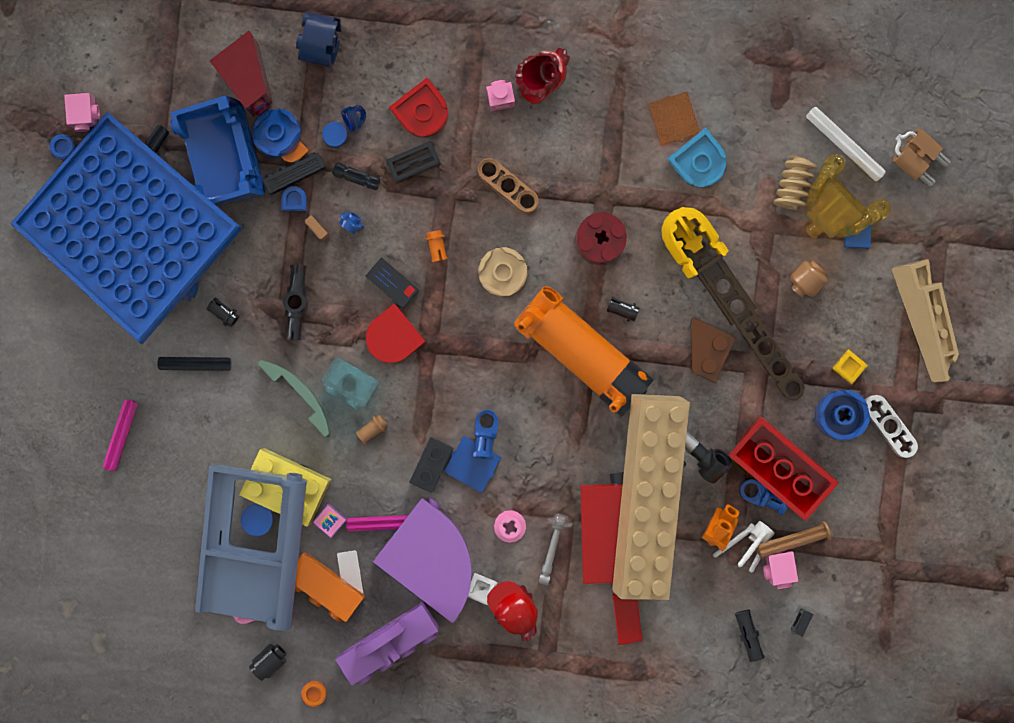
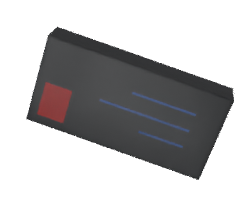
(392, 282)

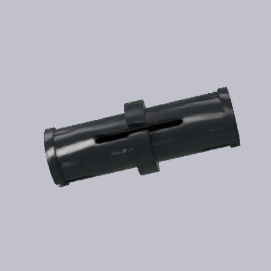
(749, 635)

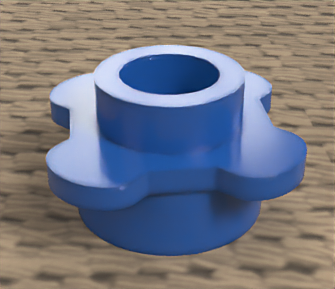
(351, 222)

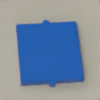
(471, 470)

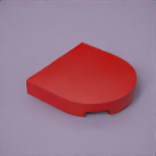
(421, 110)
(392, 336)

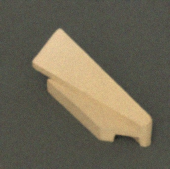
(928, 316)

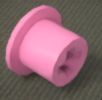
(510, 526)

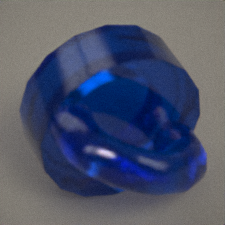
(351, 118)

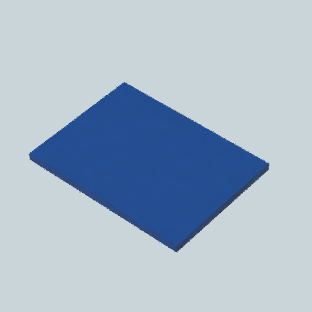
(125, 227)

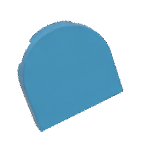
(700, 160)

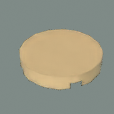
(502, 272)

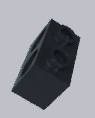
(431, 465)

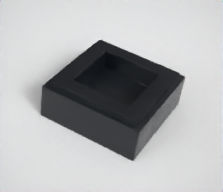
(801, 622)

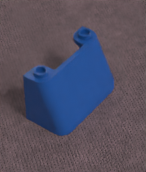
(220, 150)

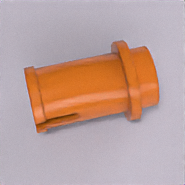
(436, 245)

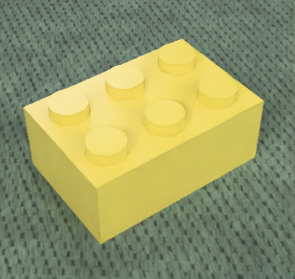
(271, 495)

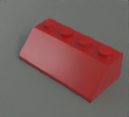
(783, 467)

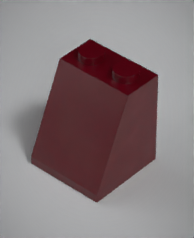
(245, 73)

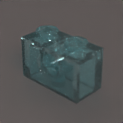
(365, 384)

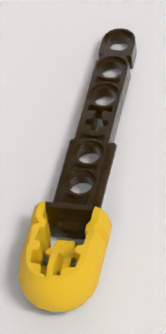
(710, 273)

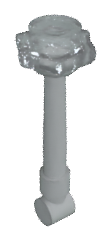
(558, 522)

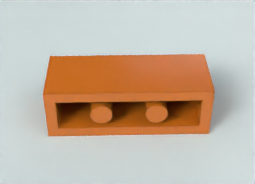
(326, 588)

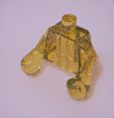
(835, 208)

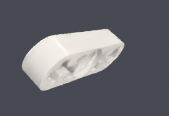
(896, 445)

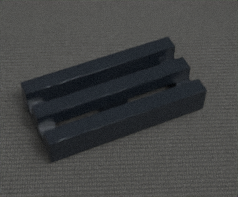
(420, 169)

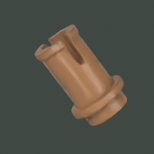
(372, 429)

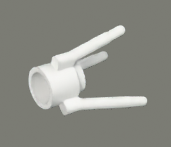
(759, 533)

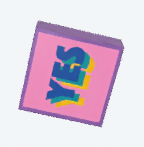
(329, 520)

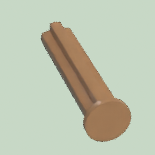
(794, 540)

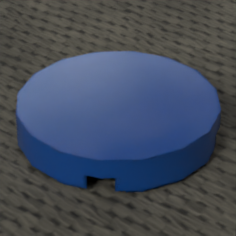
(276, 133)

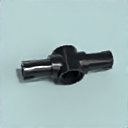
(295, 316)

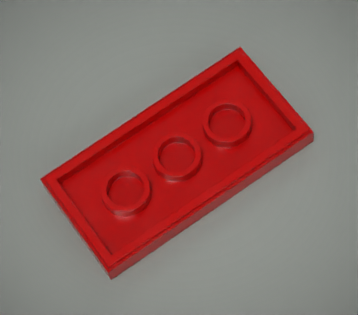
(599, 531)

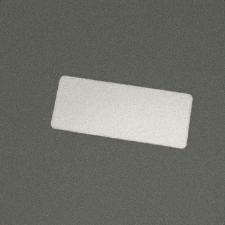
(350, 569)

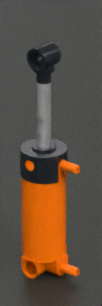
(601, 366)

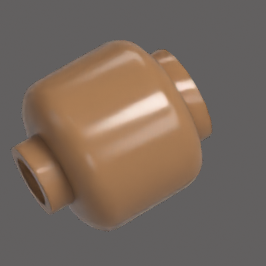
(809, 278)

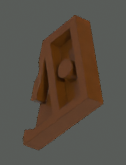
(708, 349)

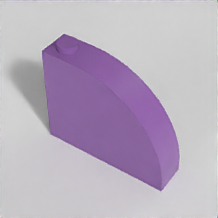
(430, 559)

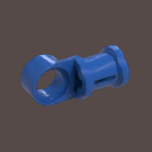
(486, 434)
(762, 497)

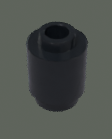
(268, 661)

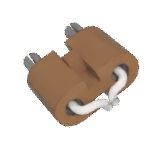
(917, 155)

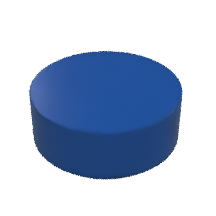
(335, 134)
(62, 146)

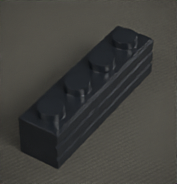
(297, 172)

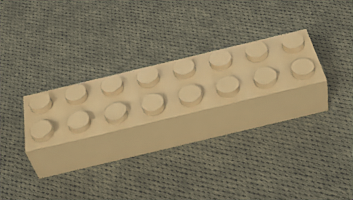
(650, 496)

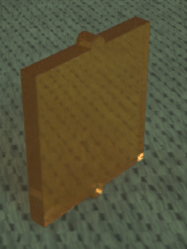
(674, 118)

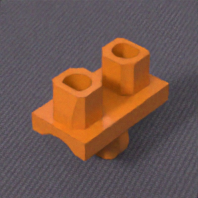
(721, 527)

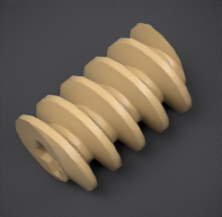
(794, 183)

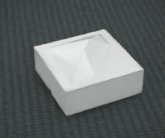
(480, 588)

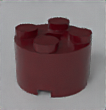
(613, 232)

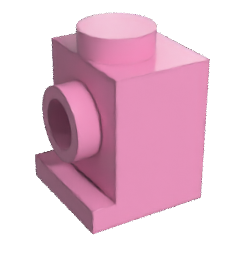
(500, 95)

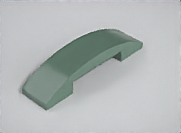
(319, 418)

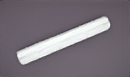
(846, 144)

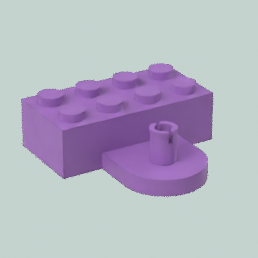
(387, 643)

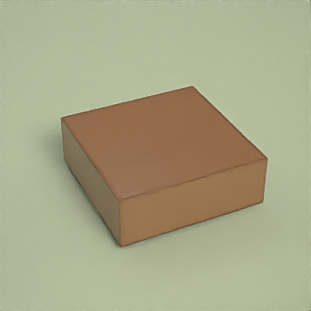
(316, 228)

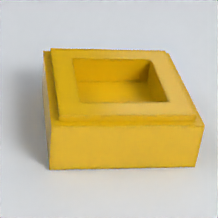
(849, 366)

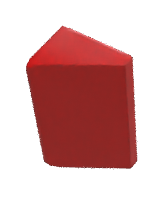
(627, 620)

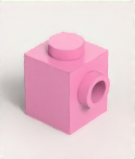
(81, 111)
(781, 569)

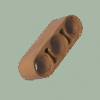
(500, 177)

